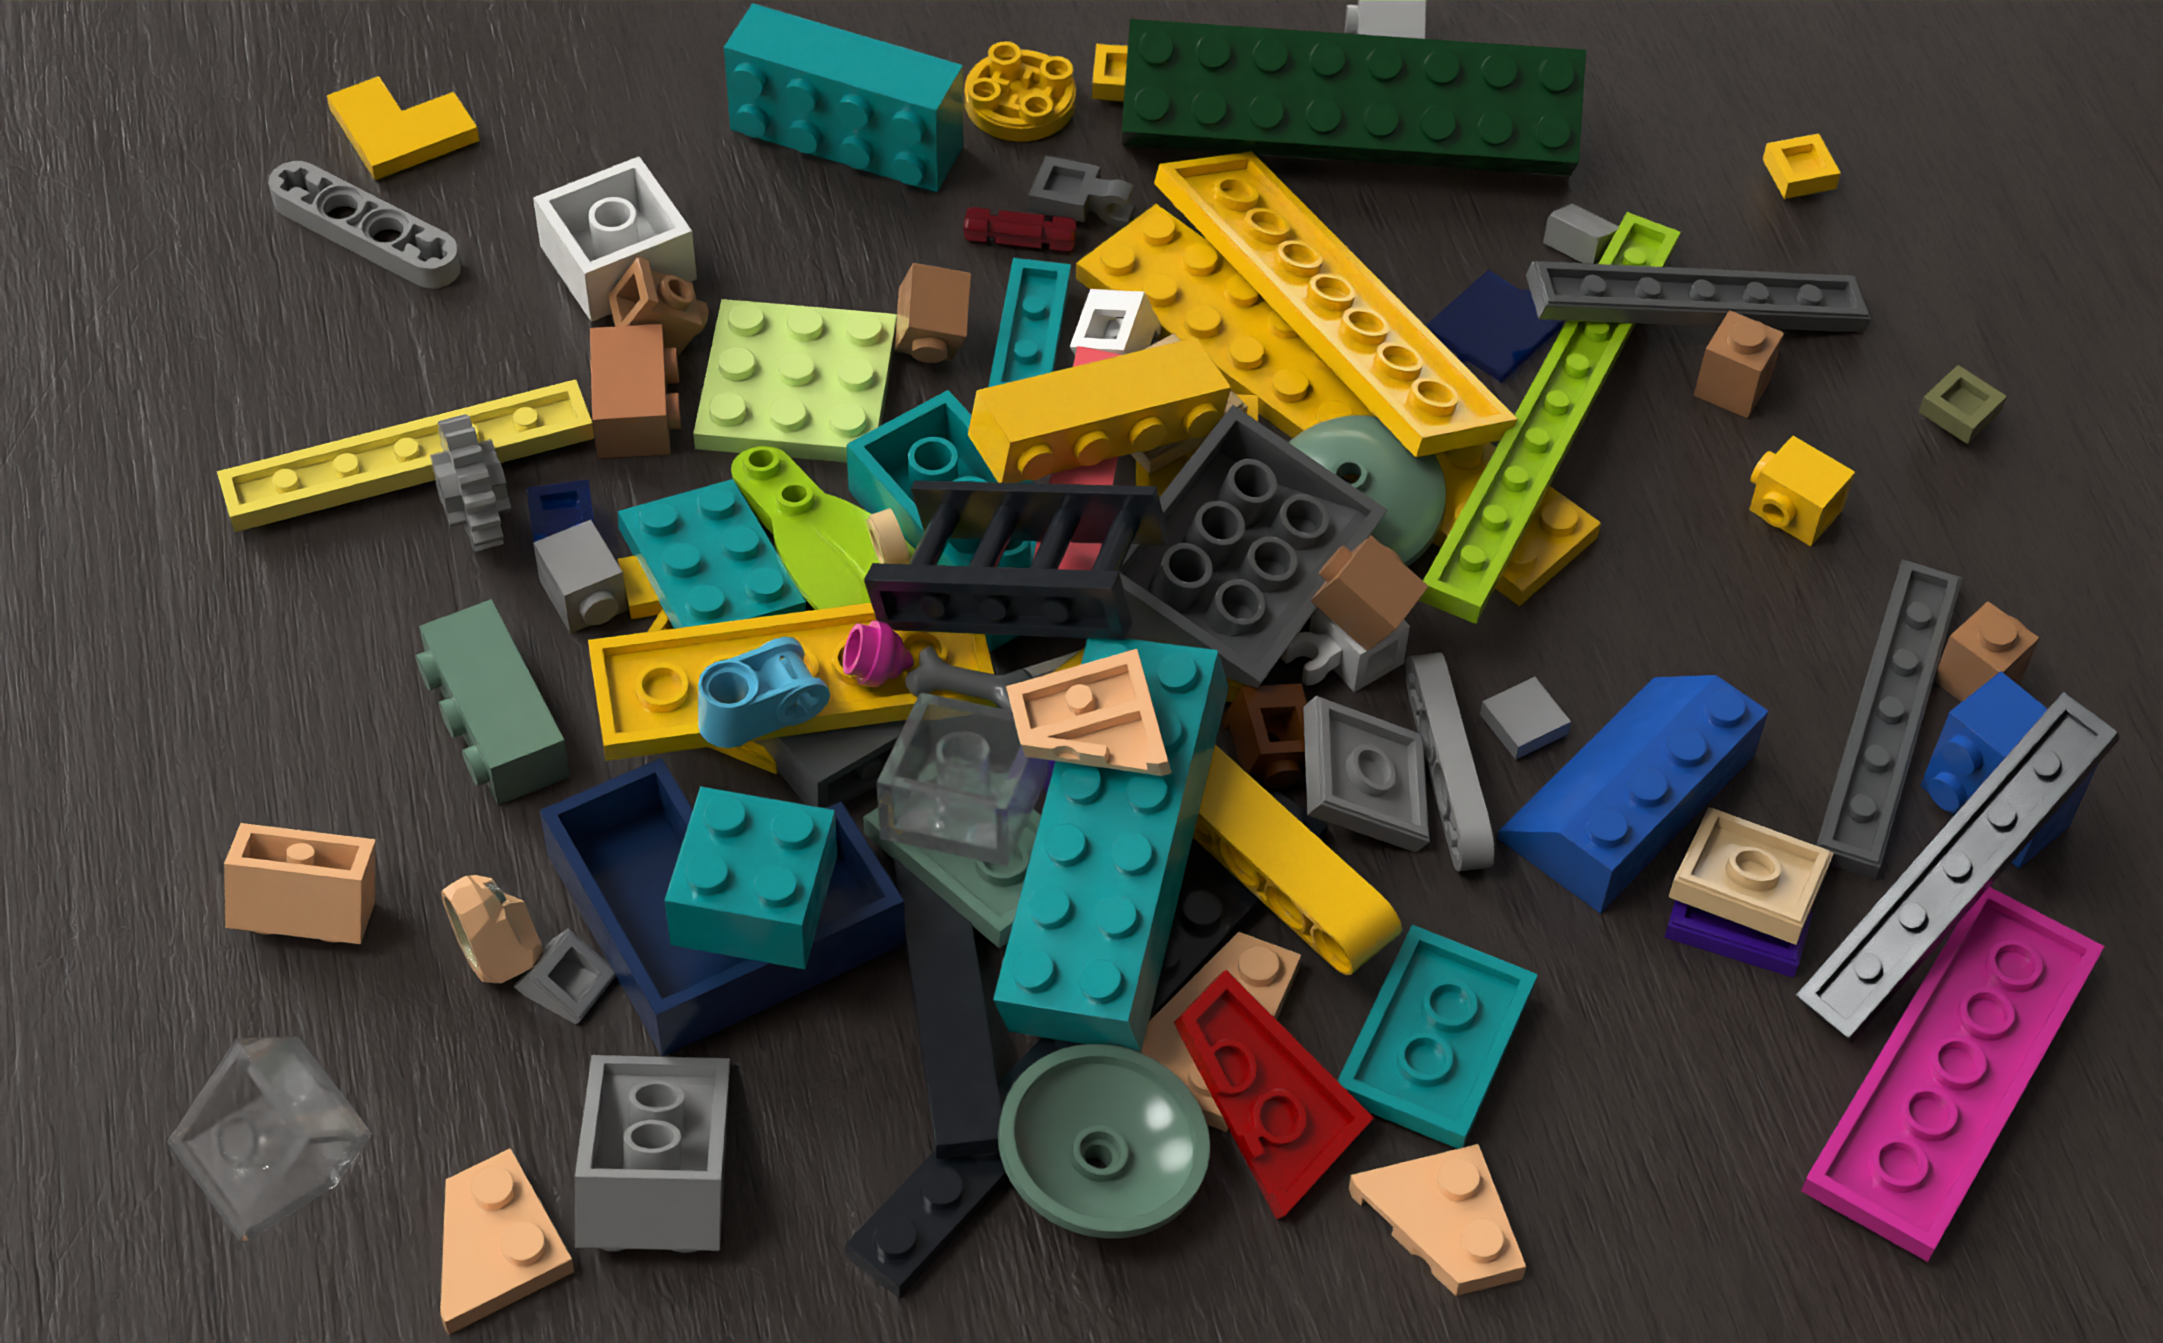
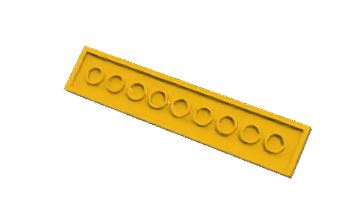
(1261, 355)

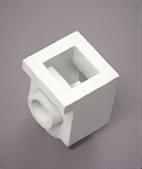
(1103, 331)

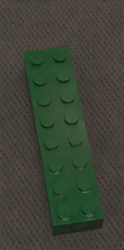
(1353, 97)

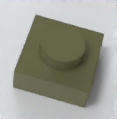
(1962, 404)

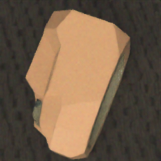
(491, 928)

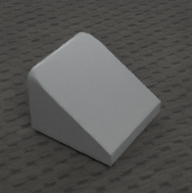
(1579, 233)
(567, 977)

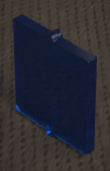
(1493, 326)

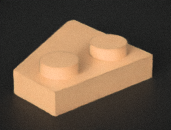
(1092, 716)
(1448, 1216)

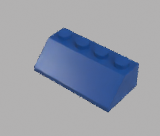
(1636, 785)

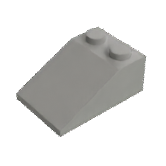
(652, 1154)

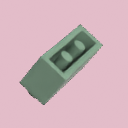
(492, 703)

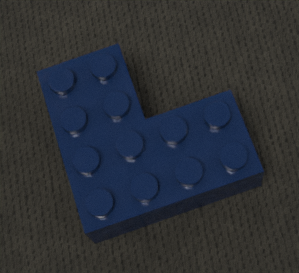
(617, 862)

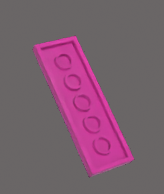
(1952, 1072)

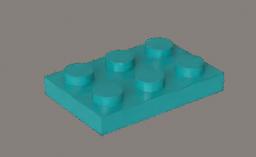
(709, 557)
(1437, 1036)

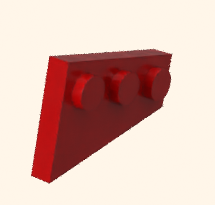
(1270, 1091)

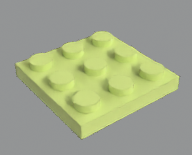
(794, 379)

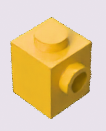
(1800, 489)

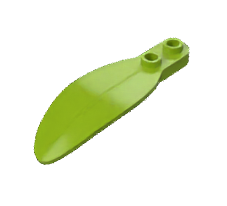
(814, 533)

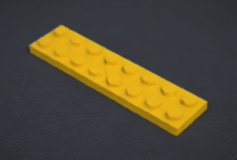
(1335, 304)

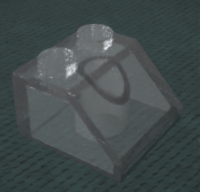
(267, 1134)

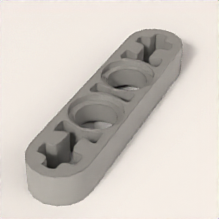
(370, 218)
(1449, 762)

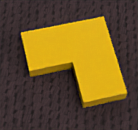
(399, 139)

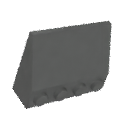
(1243, 548)

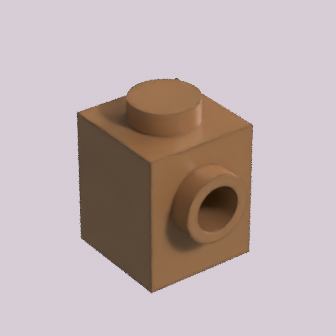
(932, 313)
(1738, 364)
(1367, 591)
(1983, 648)

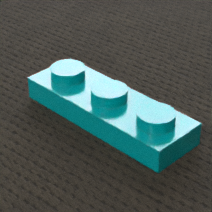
(1031, 320)

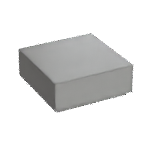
(1525, 718)

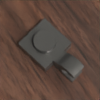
(1075, 187)

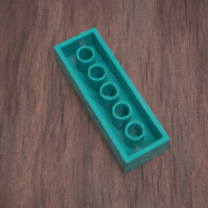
(1112, 867)

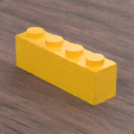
(1098, 411)

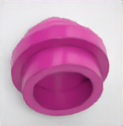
(875, 654)

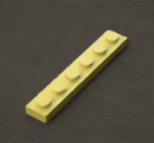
(397, 456)

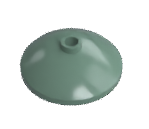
(1389, 475)
(1112, 1109)

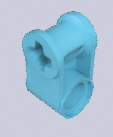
(758, 694)

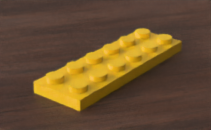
(652, 678)

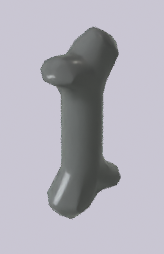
(938, 675)

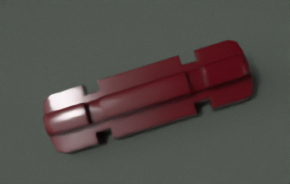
(1020, 229)

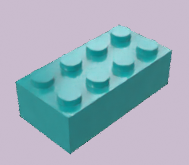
(844, 97)
(925, 446)

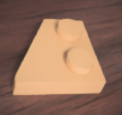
(495, 1242)

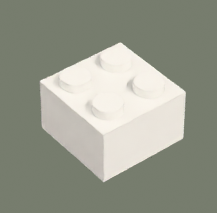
(603, 224)

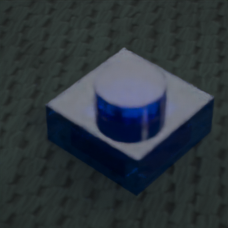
(558, 507)

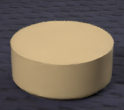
(887, 538)

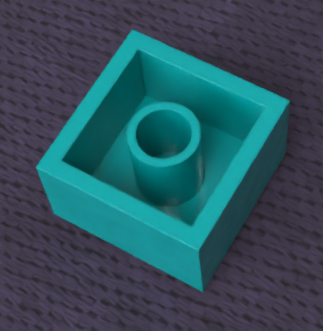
(751, 877)

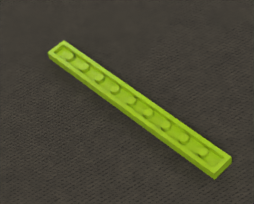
(1536, 446)

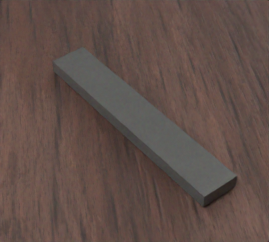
(1695, 296)
(1888, 718)

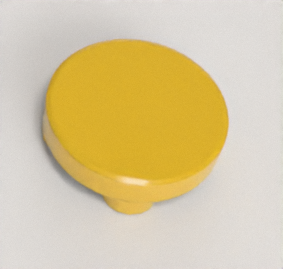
(1020, 93)

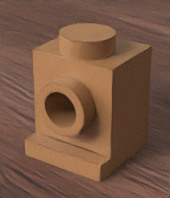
(658, 298)

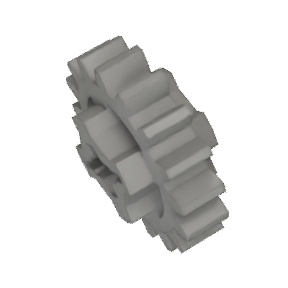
(470, 482)

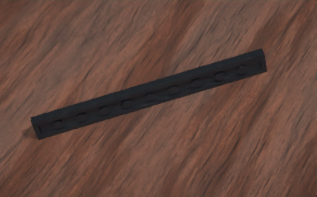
(950, 1192)

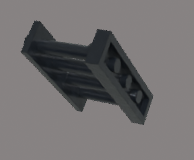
(1018, 600)

